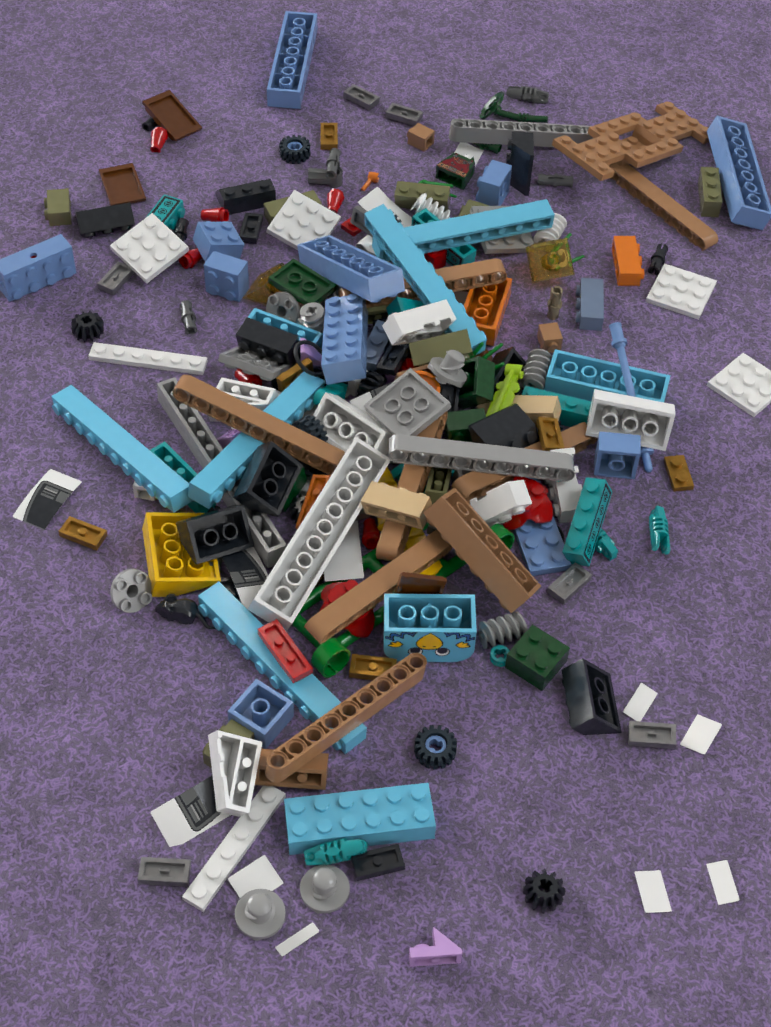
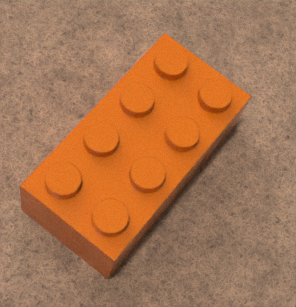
(488, 307)

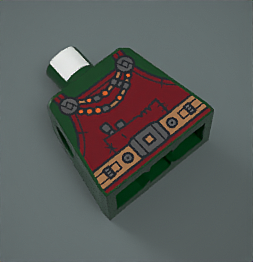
(456, 170)

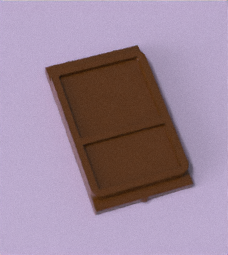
(171, 115)
(122, 184)
(420, 584)

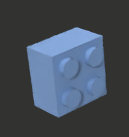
(494, 183)
(217, 237)
(226, 276)
(617, 455)
(262, 712)

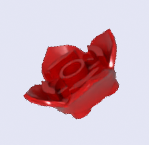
(539, 511)
(361, 626)

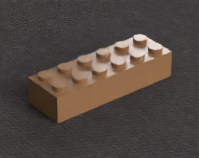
(482, 550)

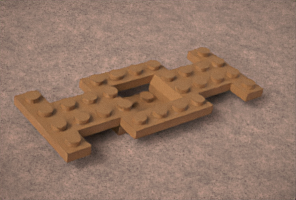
(649, 142)

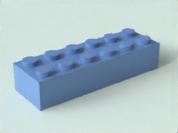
(344, 339)

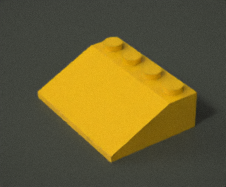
(168, 561)

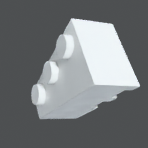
(419, 323)
(250, 393)
(564, 493)
(502, 502)
(233, 771)

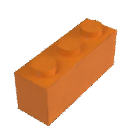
(627, 261)

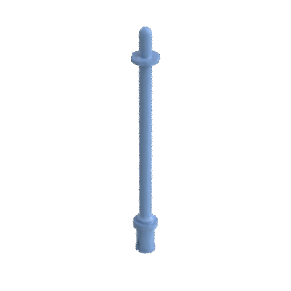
(619, 343)

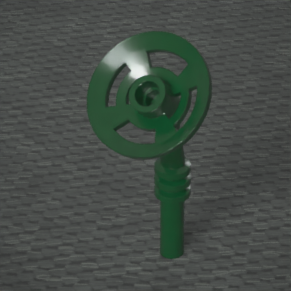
(494, 107)

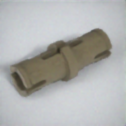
(554, 303)

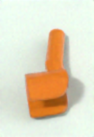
(372, 177)

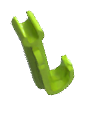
(505, 389)

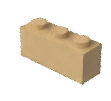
(396, 504)

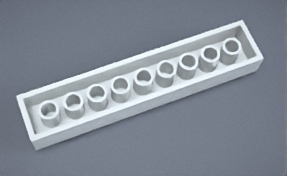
(319, 535)

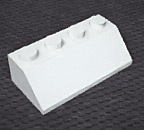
(632, 416)
(346, 422)

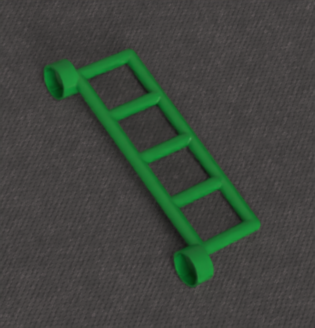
(332, 654)

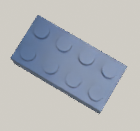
(36, 267)

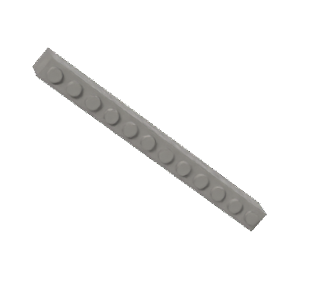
(205, 448)

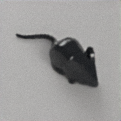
(180, 610)

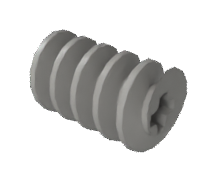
(313, 316)
(536, 369)
(501, 628)

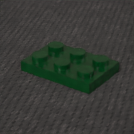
(302, 283)

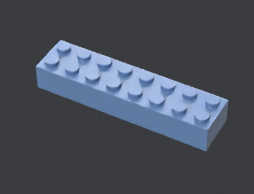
(292, 60)
(739, 173)
(352, 268)

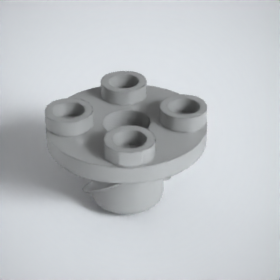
(284, 306)
(449, 368)
(131, 590)
(324, 889)
(260, 914)

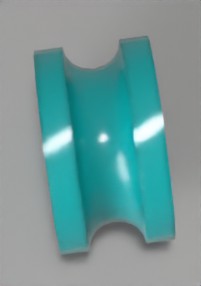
(499, 649)

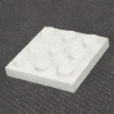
(302, 221)
(149, 248)
(681, 291)
(744, 384)

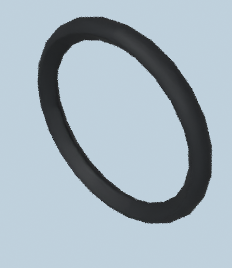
(300, 363)

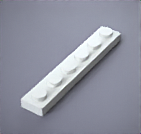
(148, 358)
(233, 848)

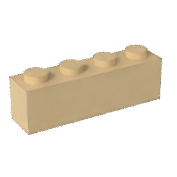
(535, 406)

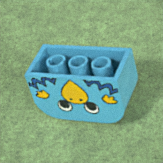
(429, 624)

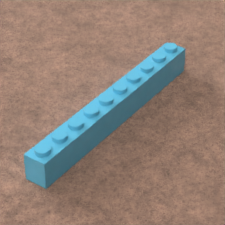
(477, 227)
(417, 271)
(122, 448)
(234, 459)
(241, 630)

